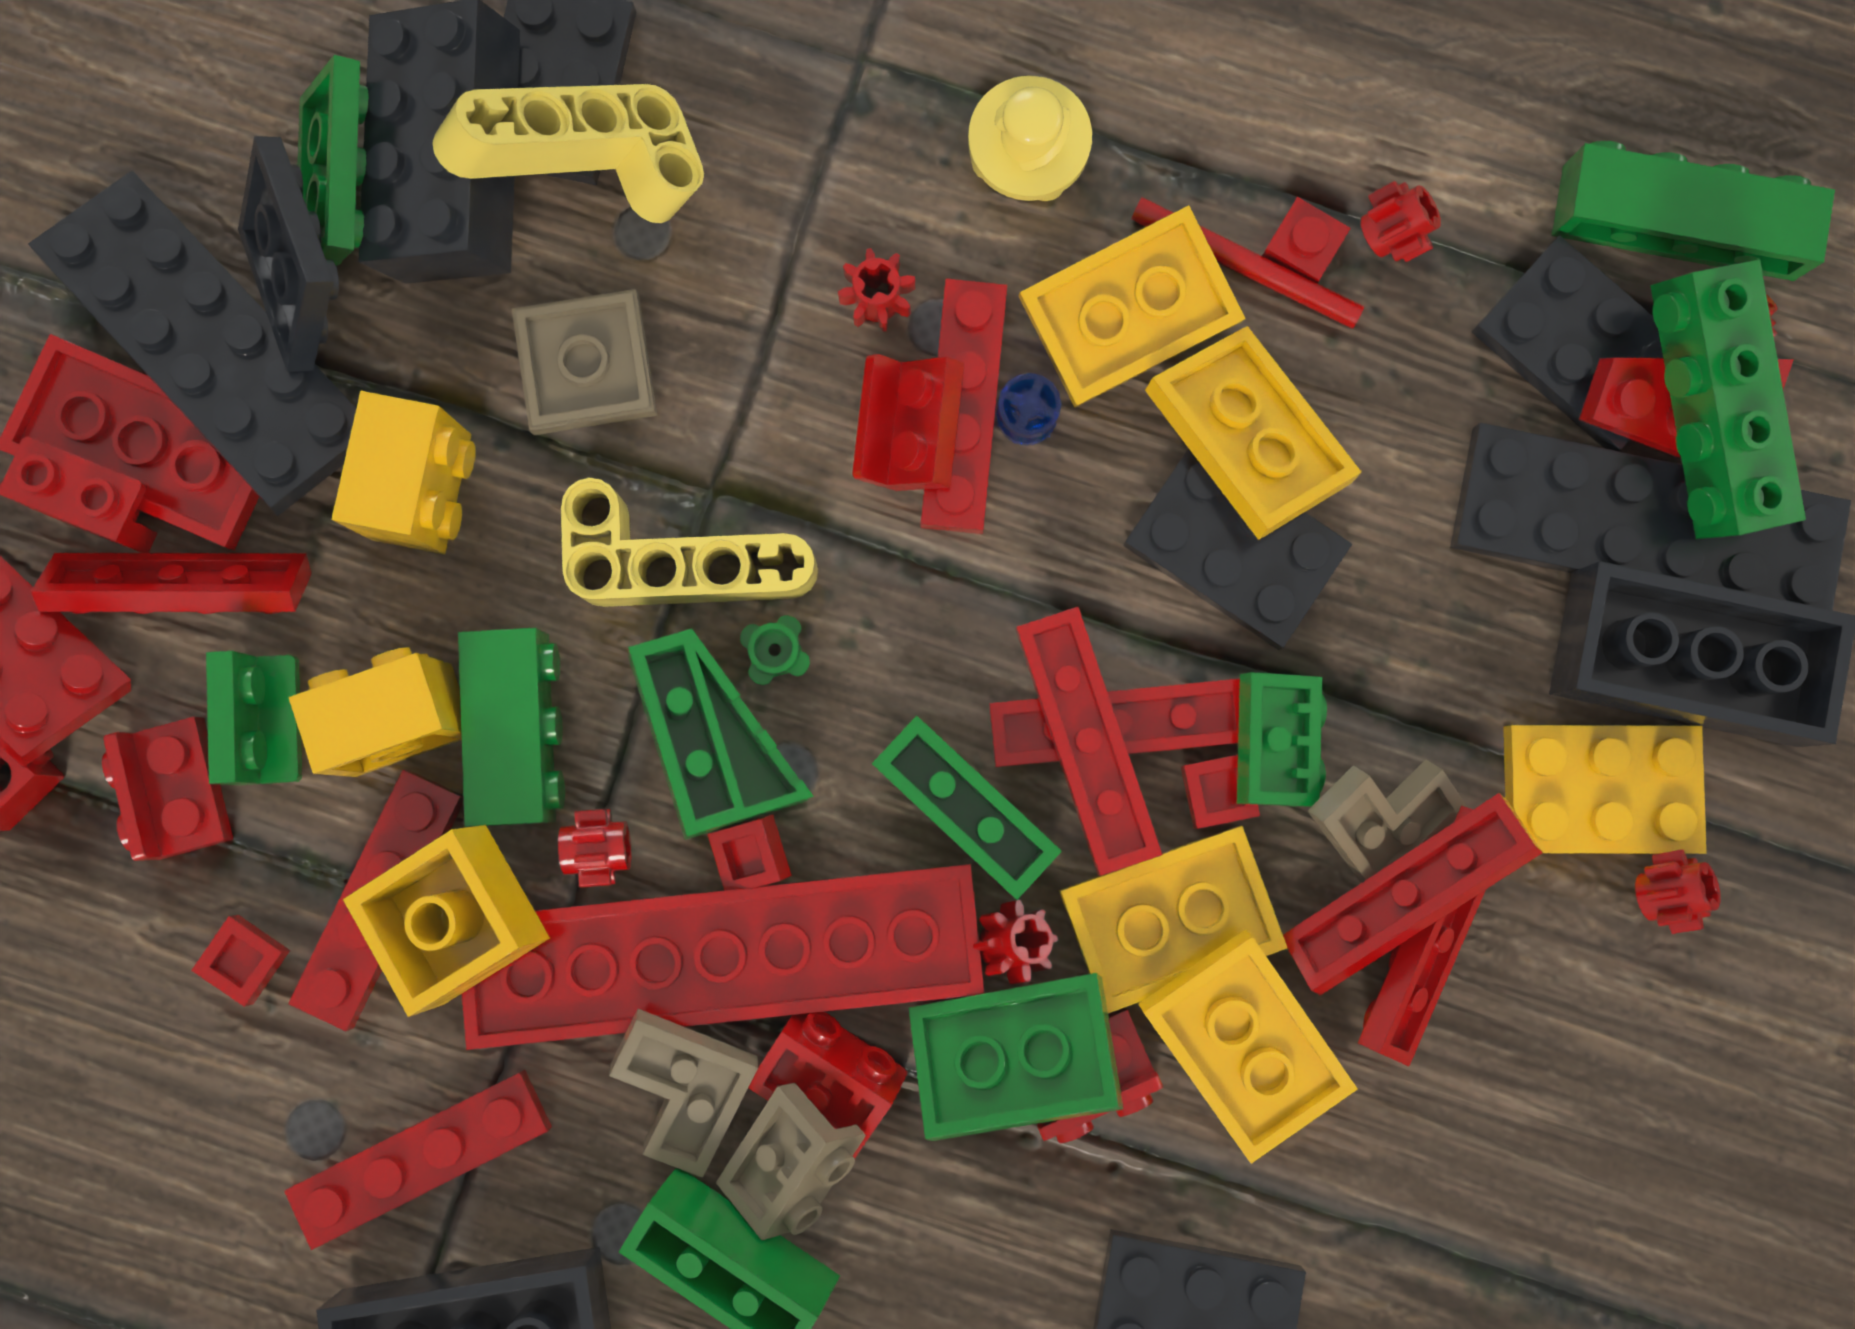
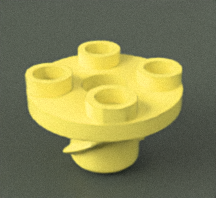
(1029, 138)

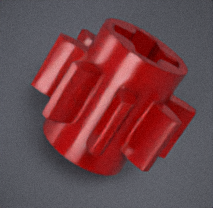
(1400, 221)
(872, 273)
(594, 847)
(1677, 891)
(1015, 942)

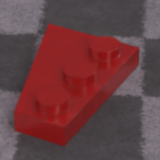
(1634, 402)

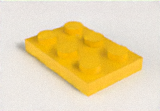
(1131, 306)
(1252, 431)
(1608, 787)
(1169, 914)
(1248, 1046)

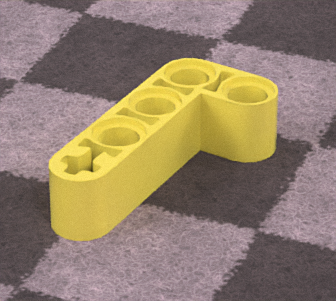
(577, 130)
(691, 554)

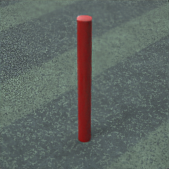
(1265, 271)

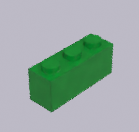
(509, 727)
(966, 807)
(721, 1265)

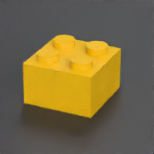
(404, 473)
(378, 714)
(446, 918)

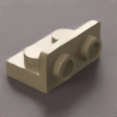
(788, 1164)

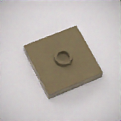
(584, 362)

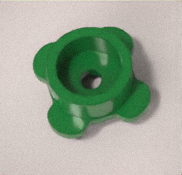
(759, 640)

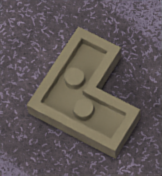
(1377, 829)
(697, 1078)

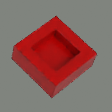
(1306, 240)
(1213, 792)
(749, 854)
(240, 960)

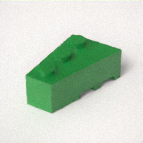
(707, 739)

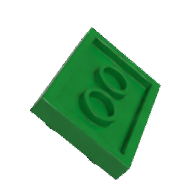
(330, 154)
(1015, 1057)

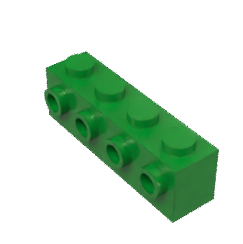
(1727, 400)

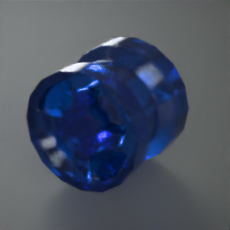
(1033, 397)

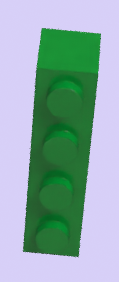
(1692, 210)

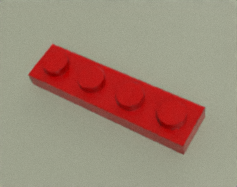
(971, 334)
(172, 582)
(1147, 717)
(1088, 741)
(1411, 894)
(342, 964)
(1415, 982)
(418, 1159)

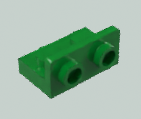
(251, 719)
(1280, 739)

